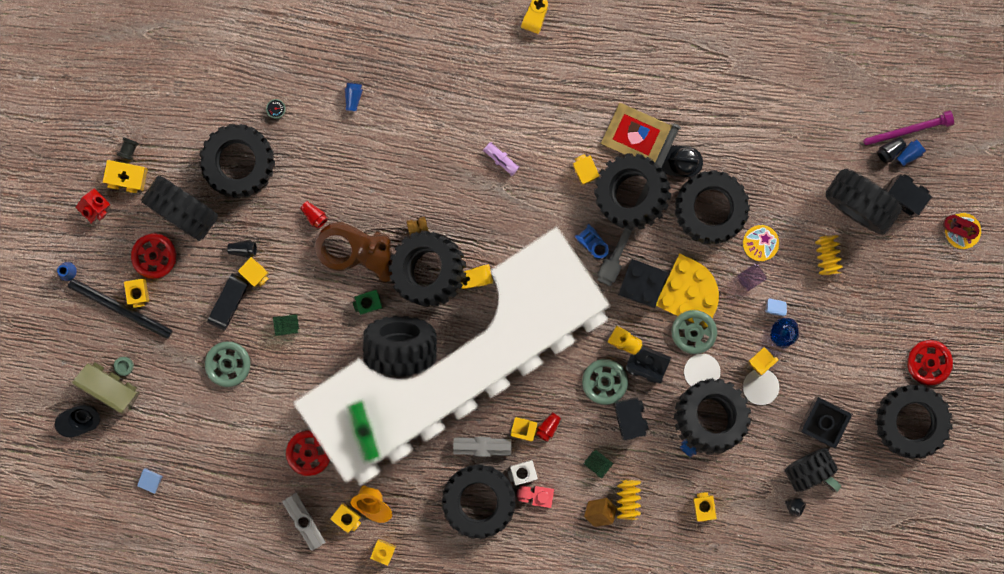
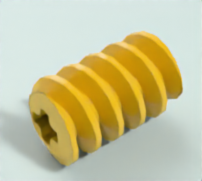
(828, 255)
(628, 499)

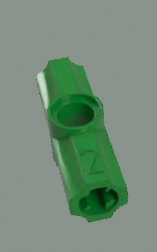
(366, 444)

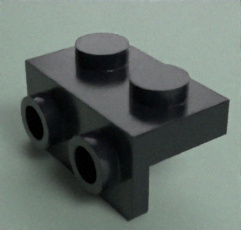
(648, 364)

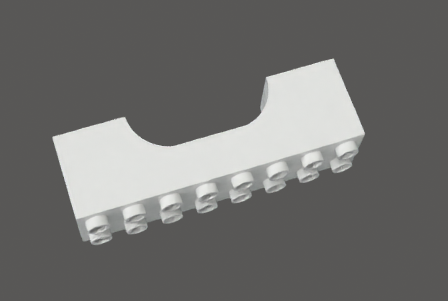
(540, 302)

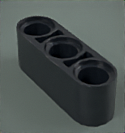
(228, 302)

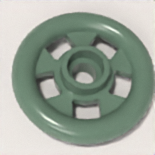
(698, 316)
(223, 380)
(602, 398)

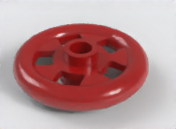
(169, 252)
(940, 350)
(292, 456)

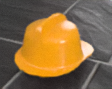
(371, 504)

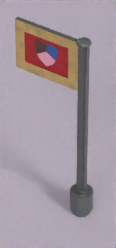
(635, 134)

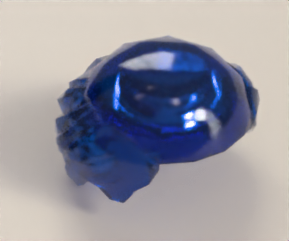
(784, 332)

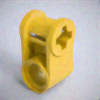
(534, 18)
(478, 277)
(625, 341)

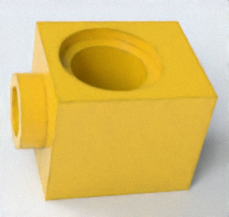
(585, 169)
(254, 273)
(130, 286)
(710, 514)
(337, 518)
(383, 552)

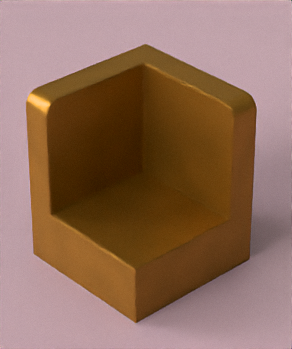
(600, 512)

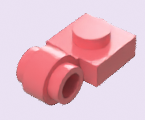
(541, 496)

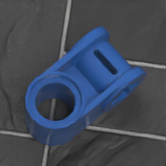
(592, 241)

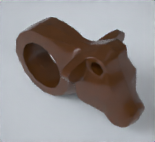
(368, 250)

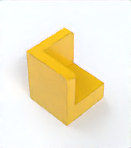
(762, 361)
(523, 429)

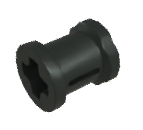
(127, 149)

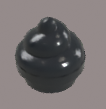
(795, 506)

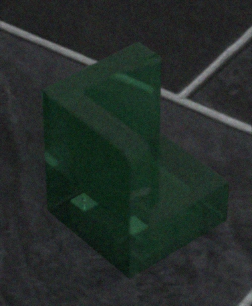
(286, 325)
(598, 463)

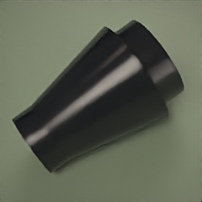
(890, 150)
(244, 248)

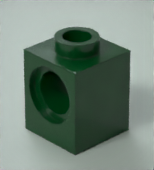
(376, 302)

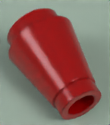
(314, 215)
(548, 427)

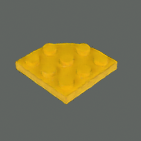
(689, 288)

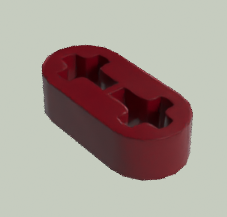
(963, 223)

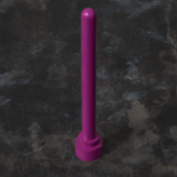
(945, 119)

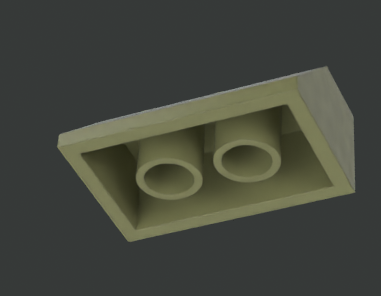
(106, 387)

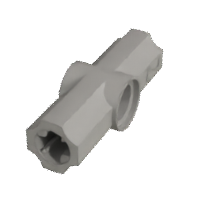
(482, 446)
(310, 533)

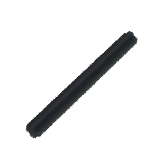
(120, 308)

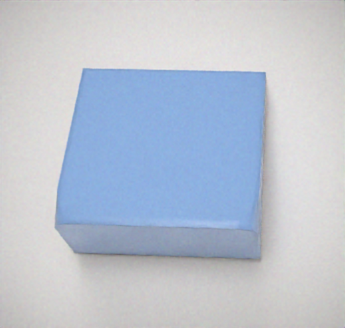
(776, 307)
(149, 480)

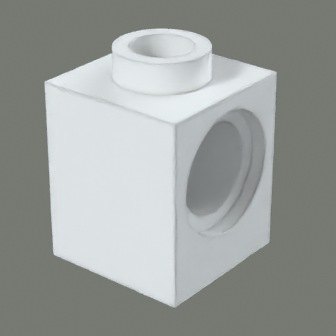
(529, 466)

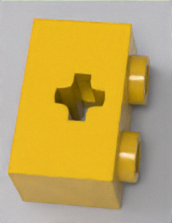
(136, 174)

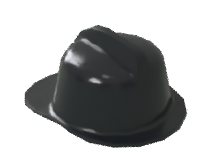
(682, 161)
(77, 420)

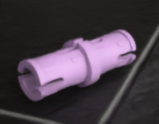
(501, 158)

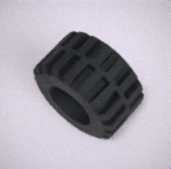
(811, 470)

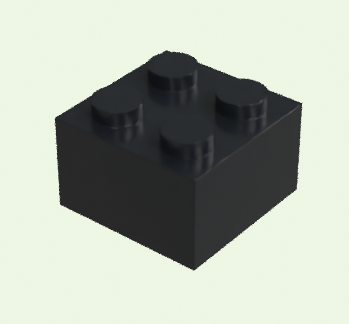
(910, 196)
(642, 283)
(630, 418)
(825, 422)

